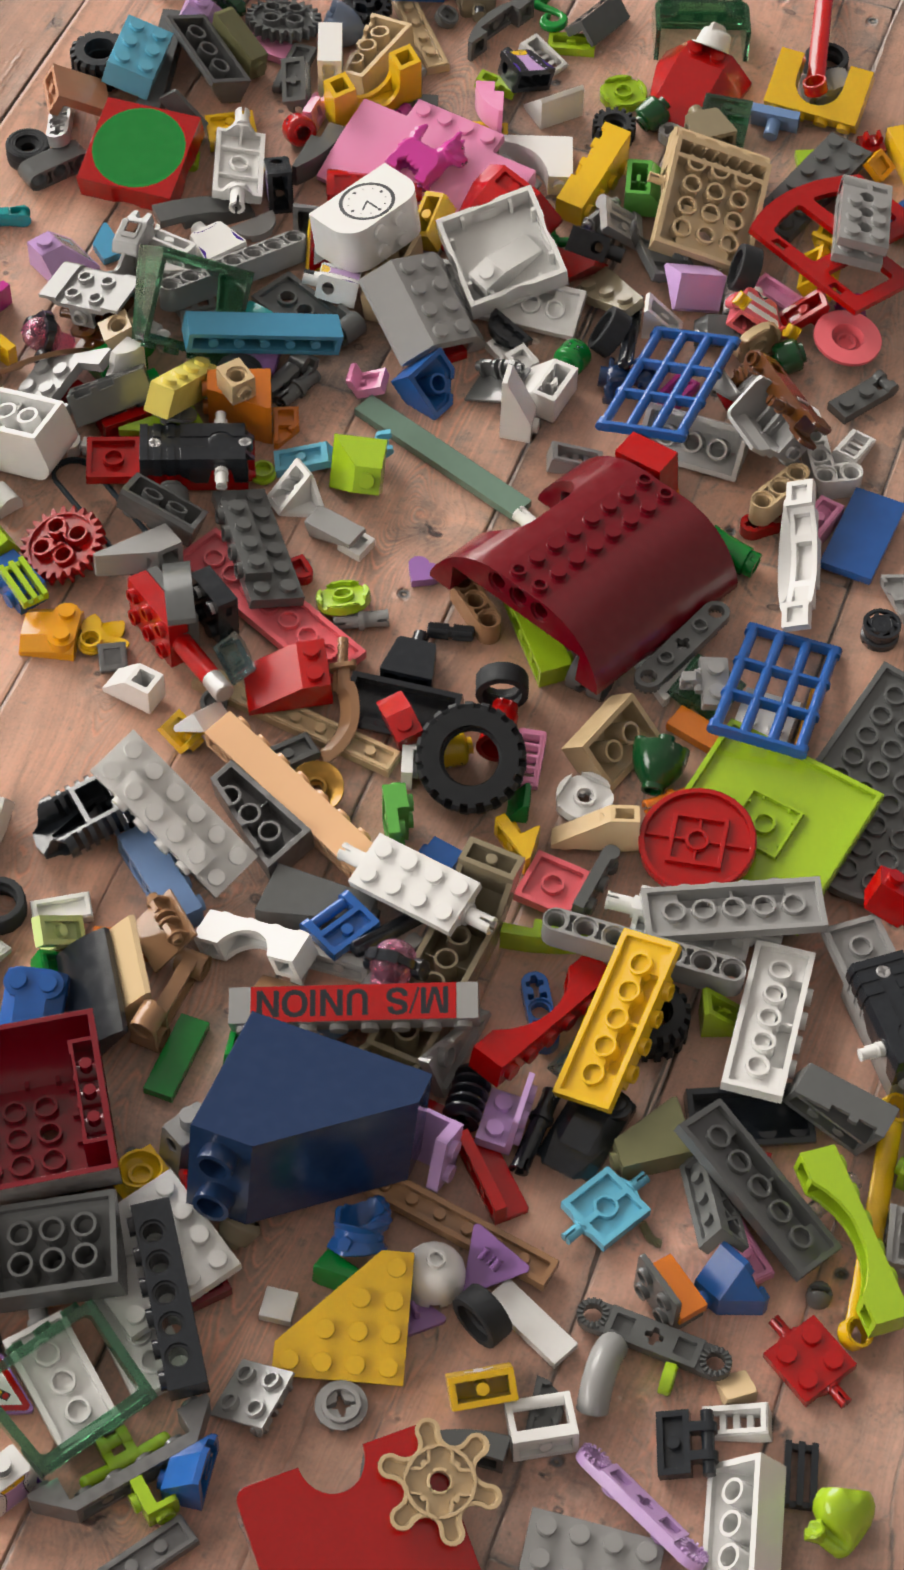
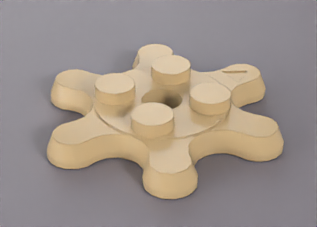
(457, 1464)

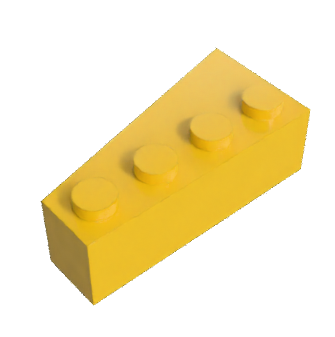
(595, 174)

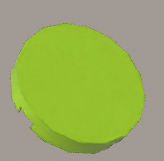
(623, 92)
(343, 598)

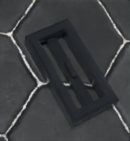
(801, 1448)

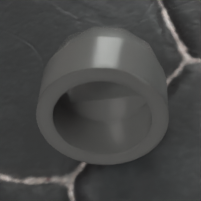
(818, 1299)

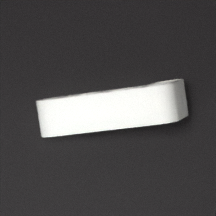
(831, 478)

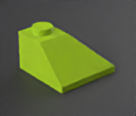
(358, 464)

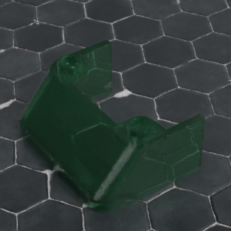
(697, 15)

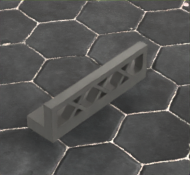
(711, 1211)

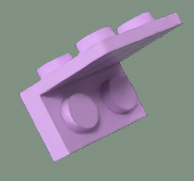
(505, 1118)

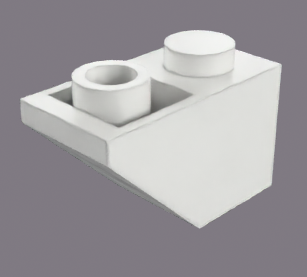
(137, 686)

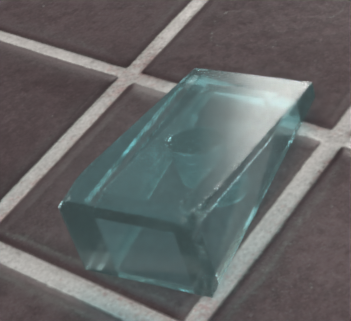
(235, 657)

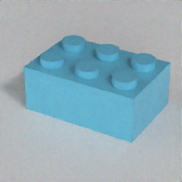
(137, 57)

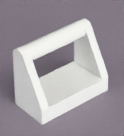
(544, 1440)

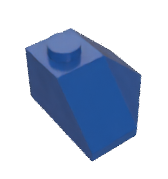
(427, 384)
(729, 1284)
(190, 1473)

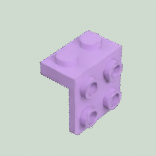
(440, 1148)

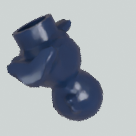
(612, 377)

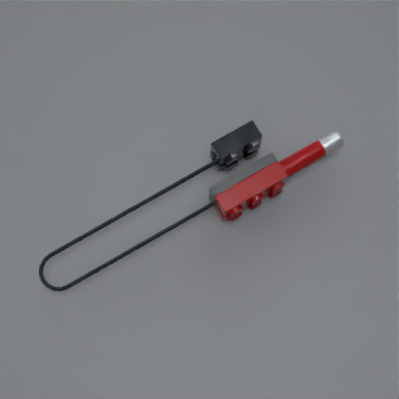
(214, 608)

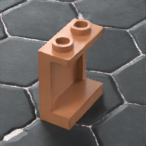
(74, 90)

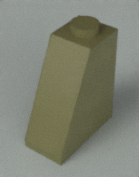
(241, 42)
(651, 1143)

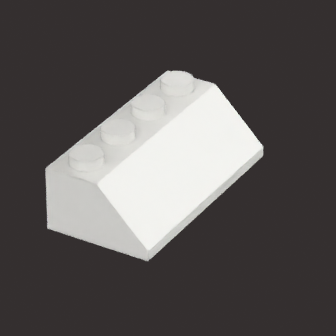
(710, 446)
(745, 1514)

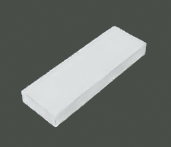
(534, 1324)

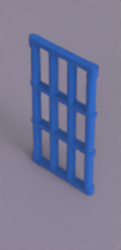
(675, 398)
(784, 708)

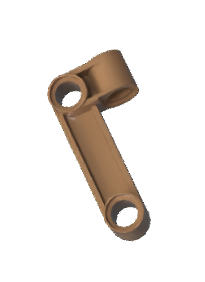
(152, 1020)

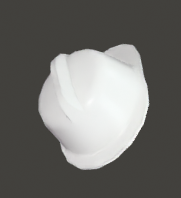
(715, 37)

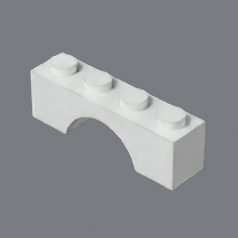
(226, 934)

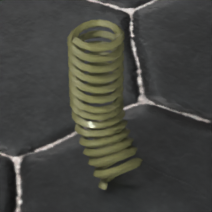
(651, 1239)

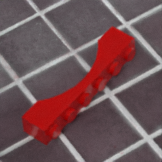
(506, 1050)

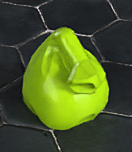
(841, 1519)

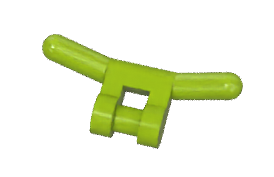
(122, 1459)

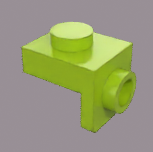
(143, 1501)

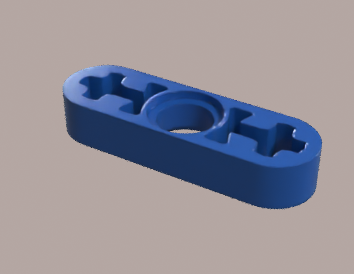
(543, 1000)

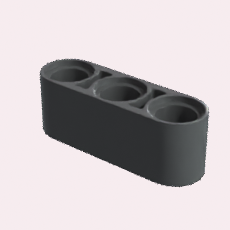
(52, 166)

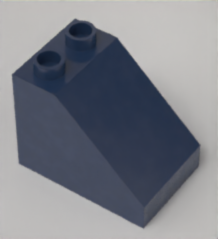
(301, 1124)

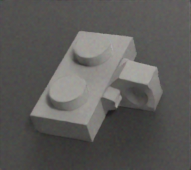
(707, 680)

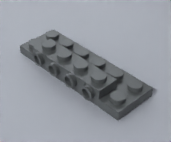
(257, 548)
(758, 1189)

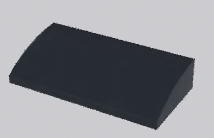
(424, 700)
(95, 984)
(765, 1120)

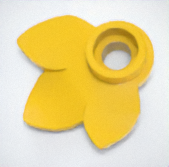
(99, 633)

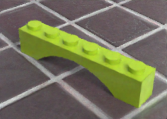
(827, 1182)

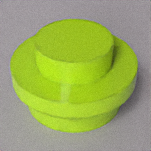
(264, 472)

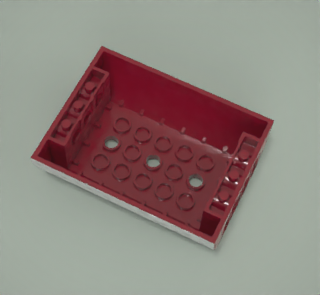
(56, 1083)

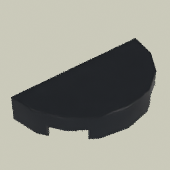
(506, 332)

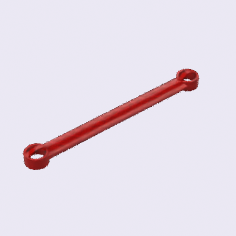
(815, 83)

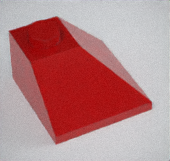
(578, 265)

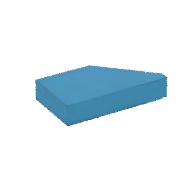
(103, 245)

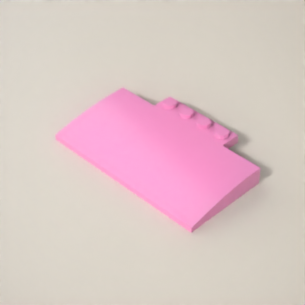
(377, 130)

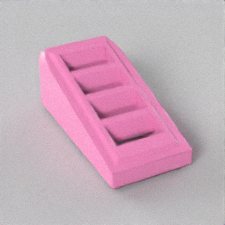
(534, 743)

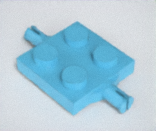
(605, 1208)

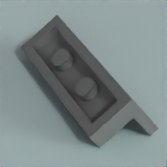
(599, 21)

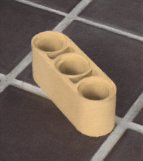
(768, 500)

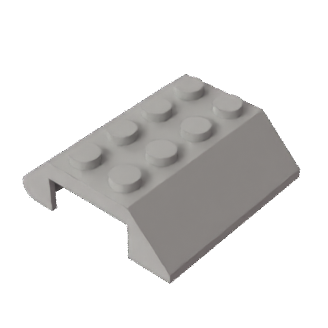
(419, 307)

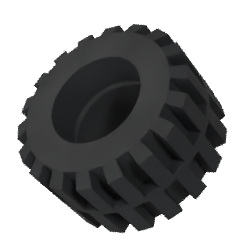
(91, 53)
(674, 1033)

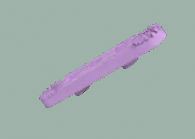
(642, 1507)

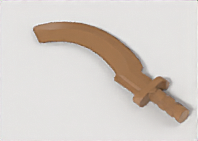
(19, 365)
(348, 702)

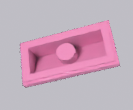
(829, 516)

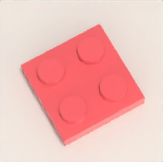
(550, 883)

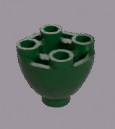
(658, 762)

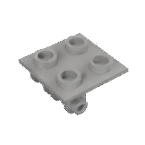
(254, 1396)

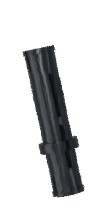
(540, 1120)

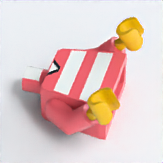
(752, 308)

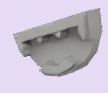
(256, 228)

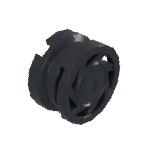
(880, 631)

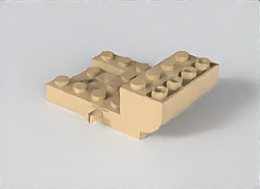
(707, 190)

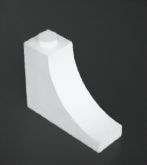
(546, 154)

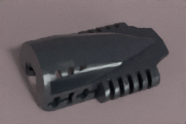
(78, 819)

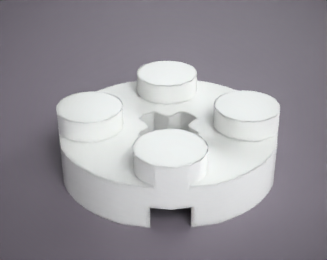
(580, 785)

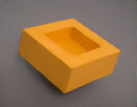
(879, 166)

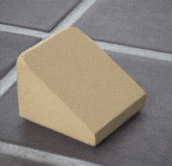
(737, 1389)

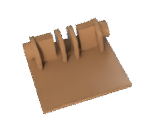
(163, 929)

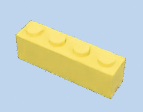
(178, 388)

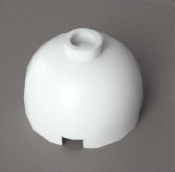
(437, 1274)

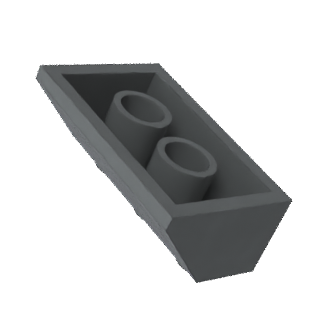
(157, 505)

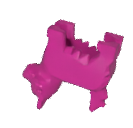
(425, 161)

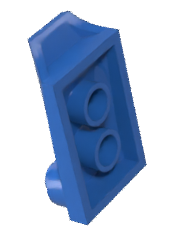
(33, 993)

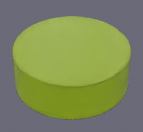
(667, 1379)

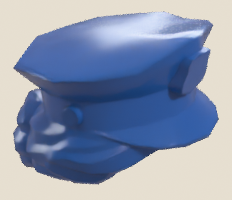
(361, 1228)

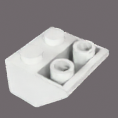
(551, 387)

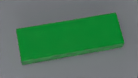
(176, 1057)

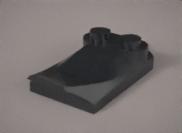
(584, 1138)

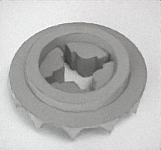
(351, 1395)

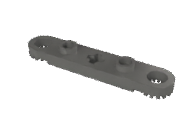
(669, 659)
(675, 1345)

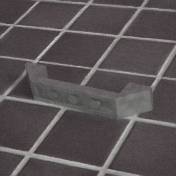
(52, 1501)

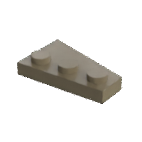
(609, 290)

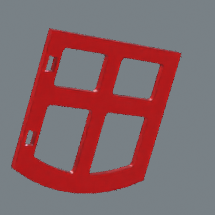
(820, 270)

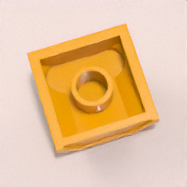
(51, 632)

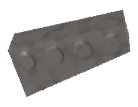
(261, 819)

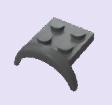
(652, 260)

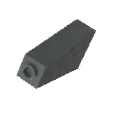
(299, 895)

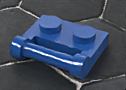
(337, 937)

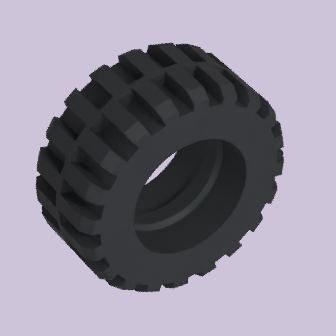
(461, 719)

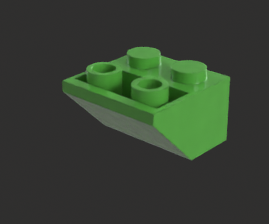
(639, 194)

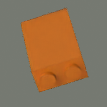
(254, 412)

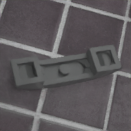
(513, 12)
(178, 593)

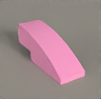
(489, 104)

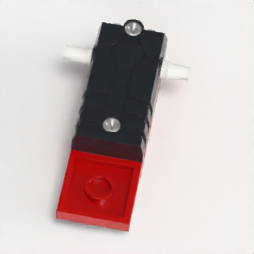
(193, 453)

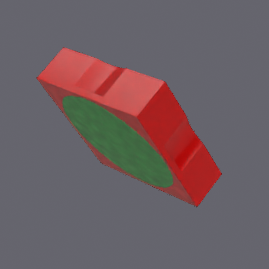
(139, 154)

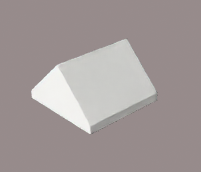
(557, 107)

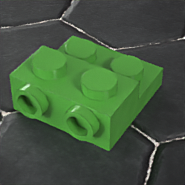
(397, 811)

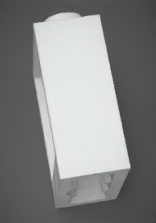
(329, 52)

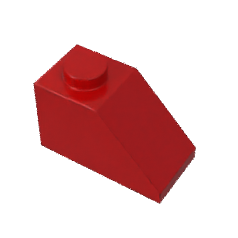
(400, 719)

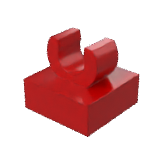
(871, 142)

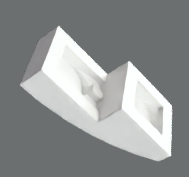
(520, 353)

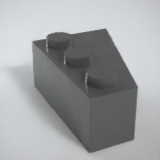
(109, 395)
(840, 1108)

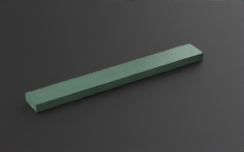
(442, 457)

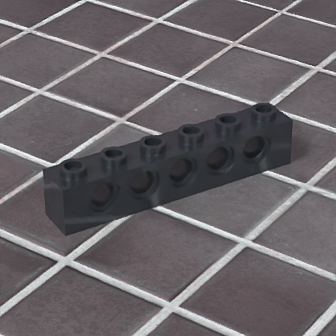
(190, 1378)

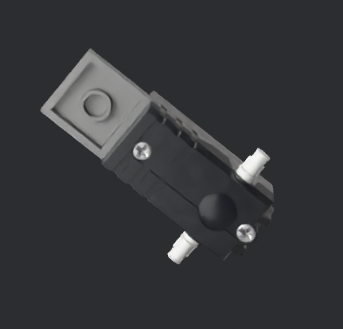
(872, 993)

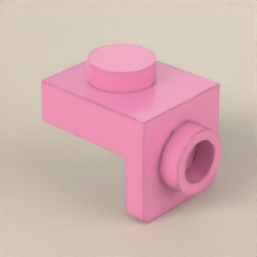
(367, 383)

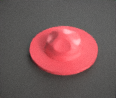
(847, 338)

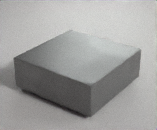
(112, 656)

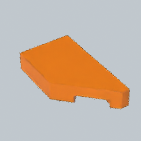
(285, 424)

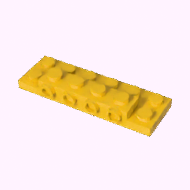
(619, 1021)

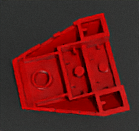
(691, 72)

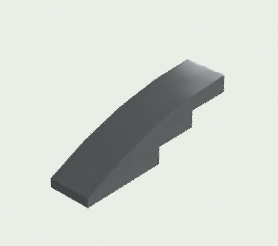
(198, 209)

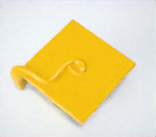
(138, 1169)

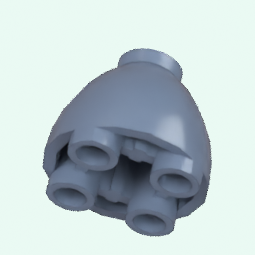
(351, 23)

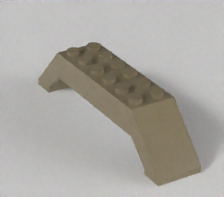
(465, 952)

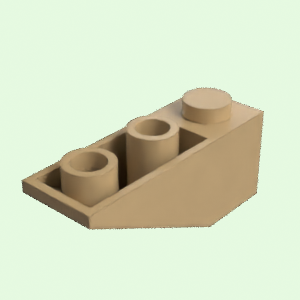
(603, 827)

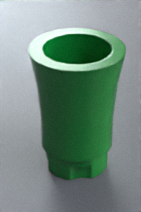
(743, 556)

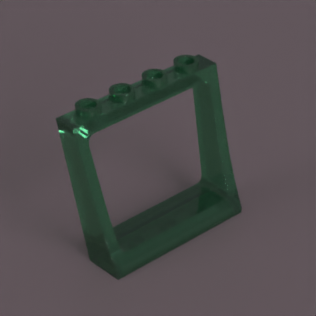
(144, 1393)

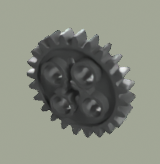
(283, 20)

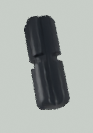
(457, 632)

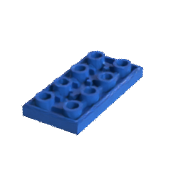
(862, 536)

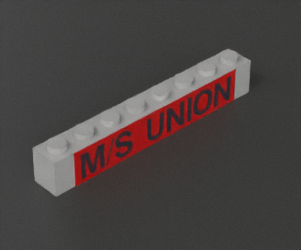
(361, 1006)

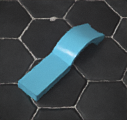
(316, 455)

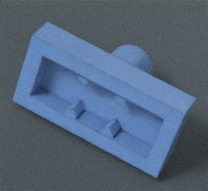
(774, 120)

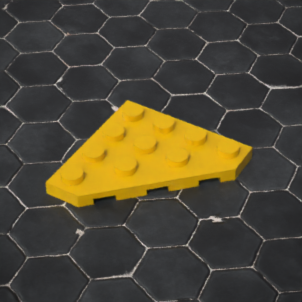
(357, 1328)

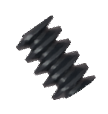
(467, 1097)

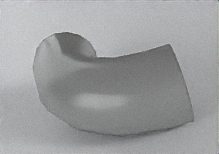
(600, 1374)

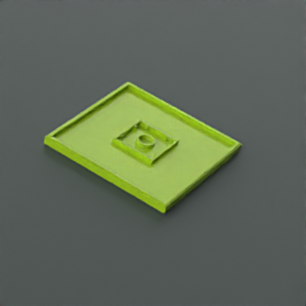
(800, 808)

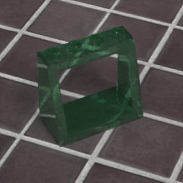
(232, 293)

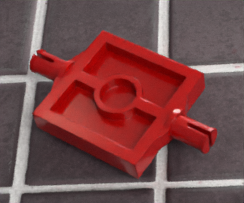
(810, 1361)

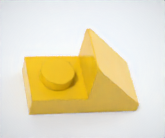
(513, 840)

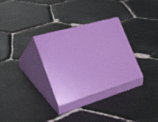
(695, 287)

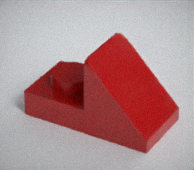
(806, 310)

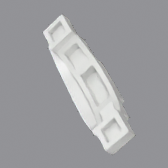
(799, 556)

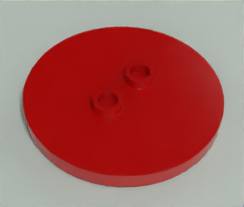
(697, 839)

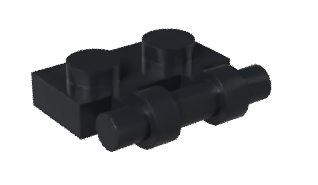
(674, 1444)

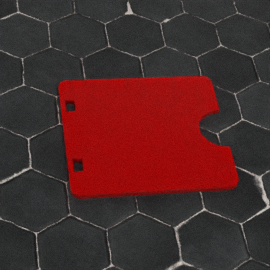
(349, 1530)

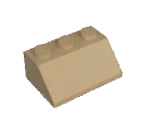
(608, 738)
(130, 965)

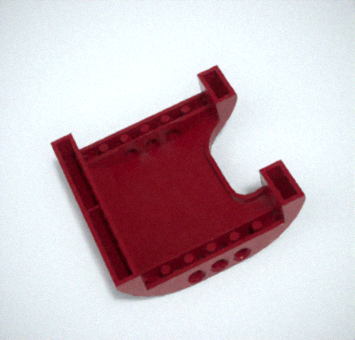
(604, 567)

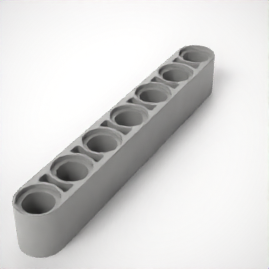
(261, 258)
(602, 933)

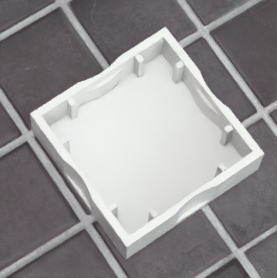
(483, 229)

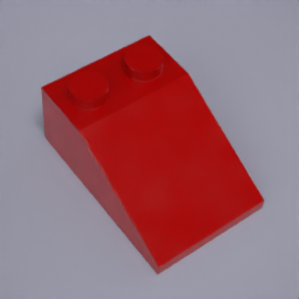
(290, 679)

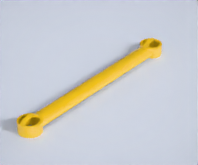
(878, 1206)

